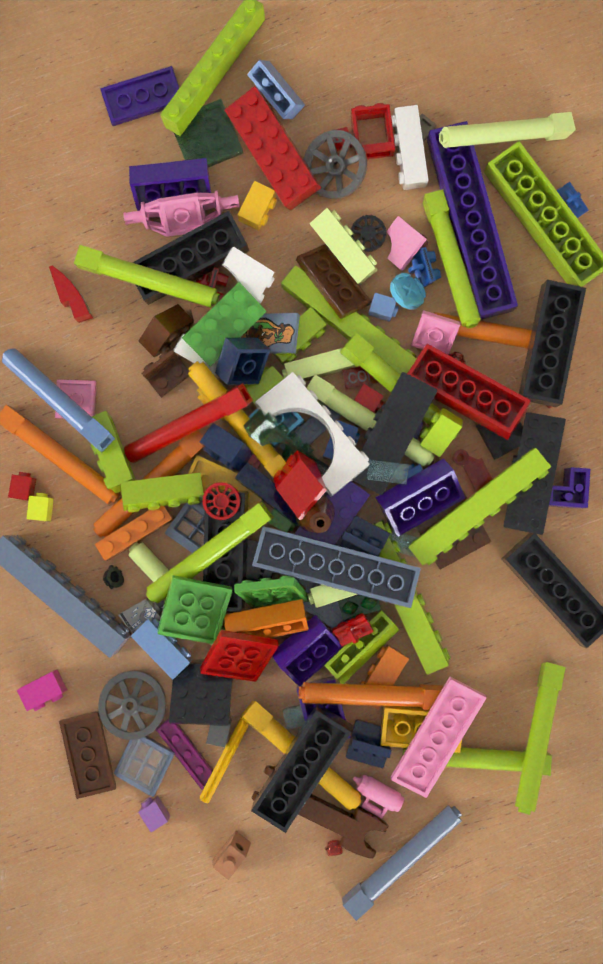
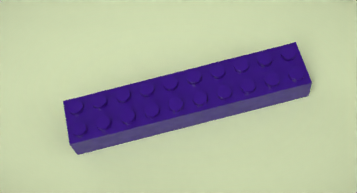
(473, 225)

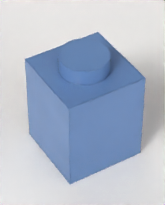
(383, 307)

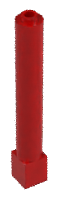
(226, 404)

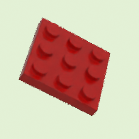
(238, 656)

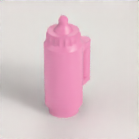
(379, 793)

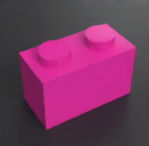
(41, 690)

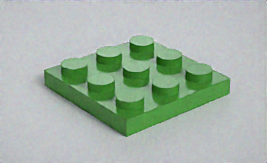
(270, 591)
(194, 610)

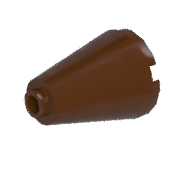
(319, 517)

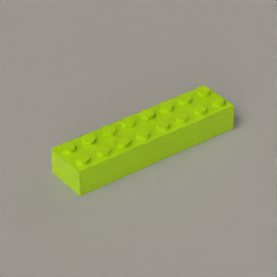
(545, 215)

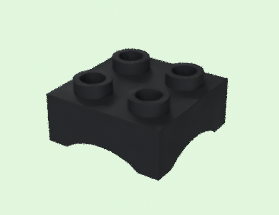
(498, 445)

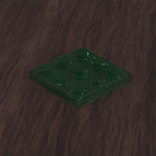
(210, 136)

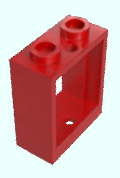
(379, 110)

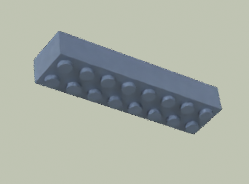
(336, 567)
(62, 595)

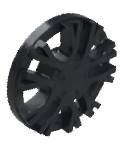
(368, 232)

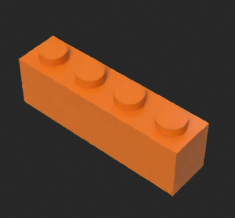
(134, 532)
(269, 620)

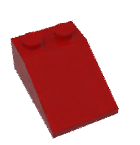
(300, 483)

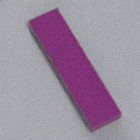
(186, 752)

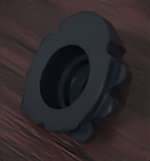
(113, 577)

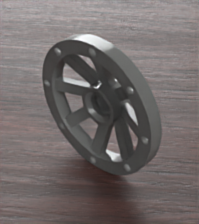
(334, 159)
(137, 702)

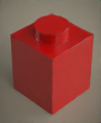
(369, 398)
(22, 486)

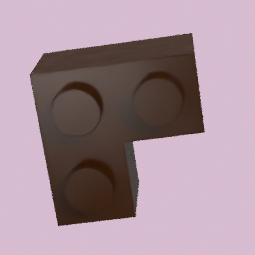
(165, 330)

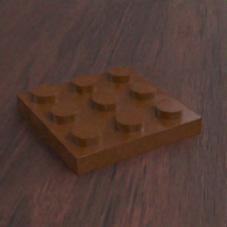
(476, 539)

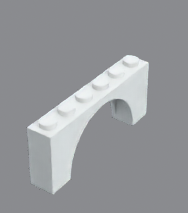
(251, 275)
(293, 396)

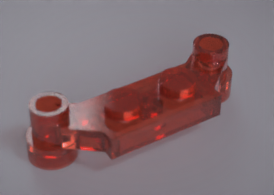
(474, 468)

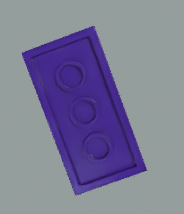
(140, 95)

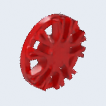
(221, 501)

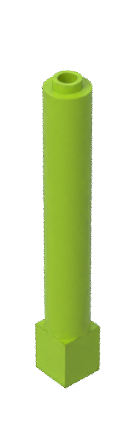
(438, 215)
(100, 263)
(361, 353)
(212, 550)
(549, 685)
(492, 759)

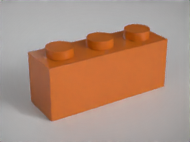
(386, 669)

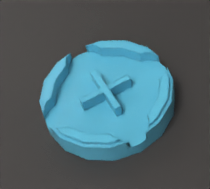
(407, 291)

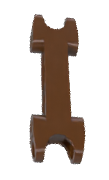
(348, 825)

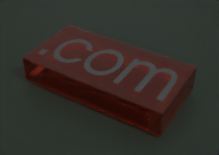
(357, 377)

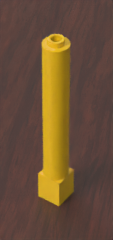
(212, 389)
(280, 737)

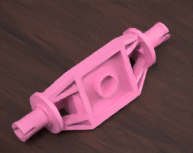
(181, 212)

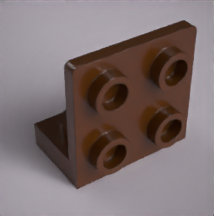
(165, 372)

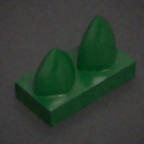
(356, 605)

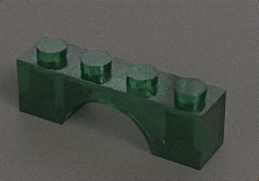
(266, 430)

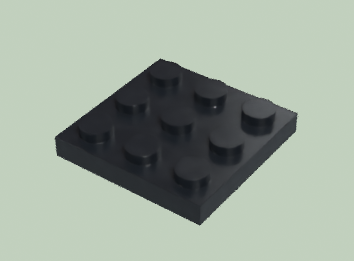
(200, 698)

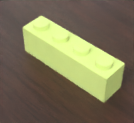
(343, 245)

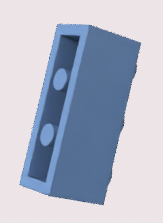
(276, 89)
(162, 648)

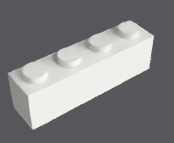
(410, 147)

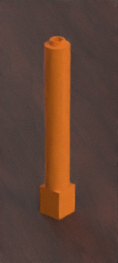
(494, 332)
(56, 453)
(169, 466)
(374, 695)

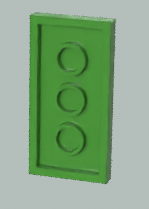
(226, 319)

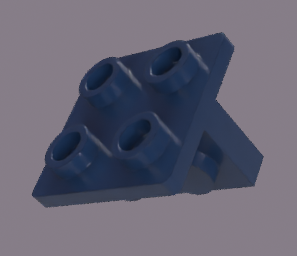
(364, 537)
(366, 745)

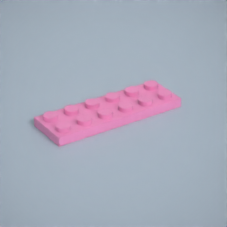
(438, 737)

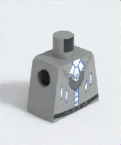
(139, 613)

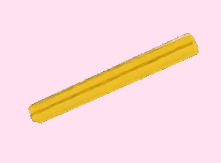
(224, 761)

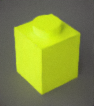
(40, 507)

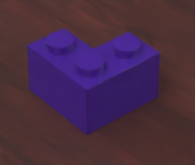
(574, 490)

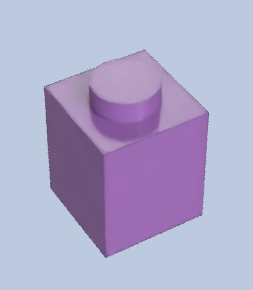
(153, 813)

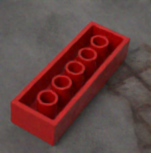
(272, 148)
(470, 392)

